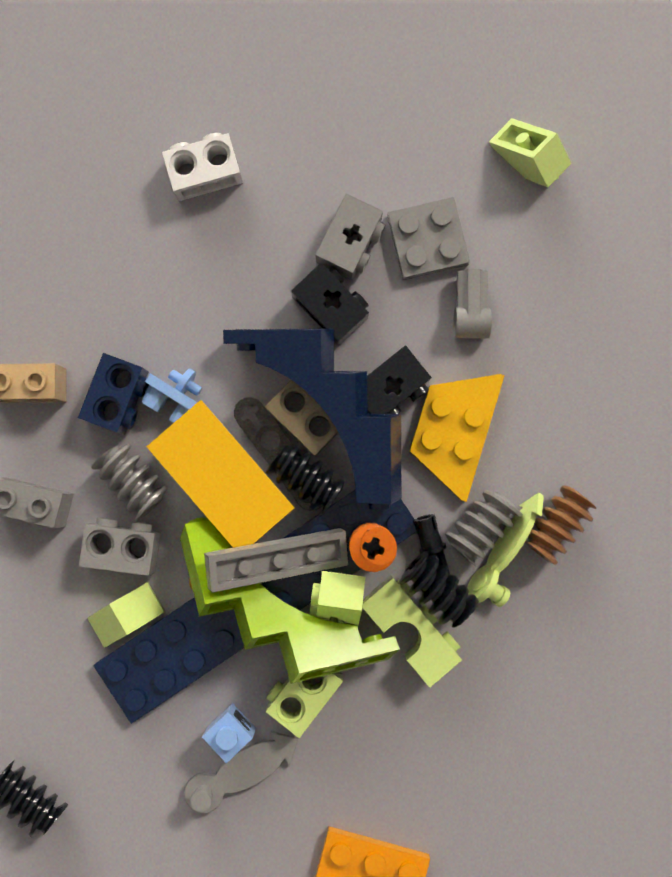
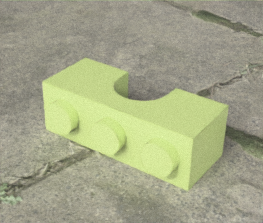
(433, 653)

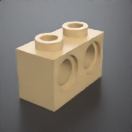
(32, 383)

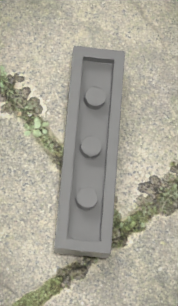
(275, 559)

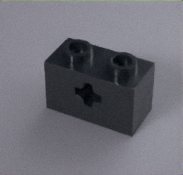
(312, 296)
(401, 368)

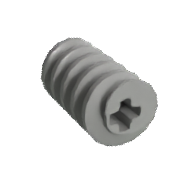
(130, 479)
(482, 525)

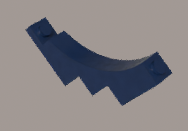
(369, 438)

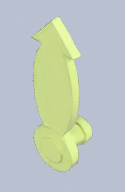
(484, 581)

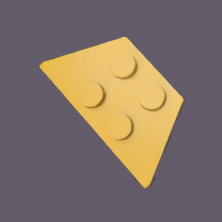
(455, 429)

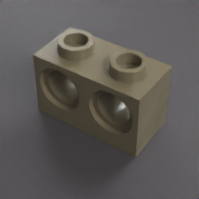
(299, 422)

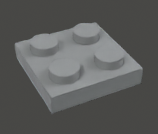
(428, 238)

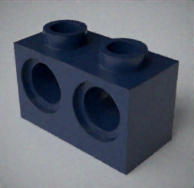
(105, 391)

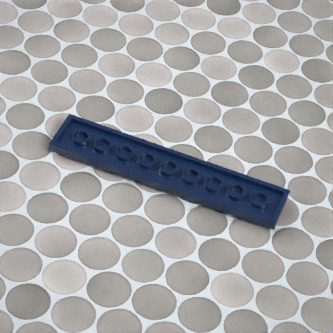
(189, 646)

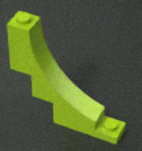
(307, 643)

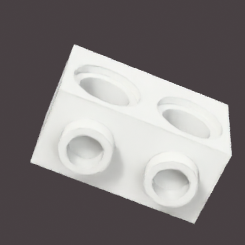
(204, 176)

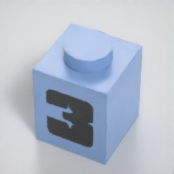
(229, 733)

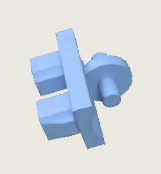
(159, 392)

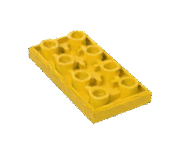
(220, 476)

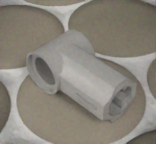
(472, 315)

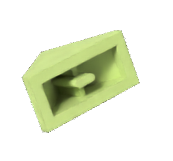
(126, 614)

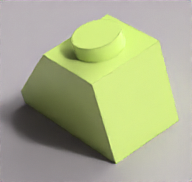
(531, 151)

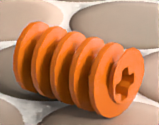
(379, 559)

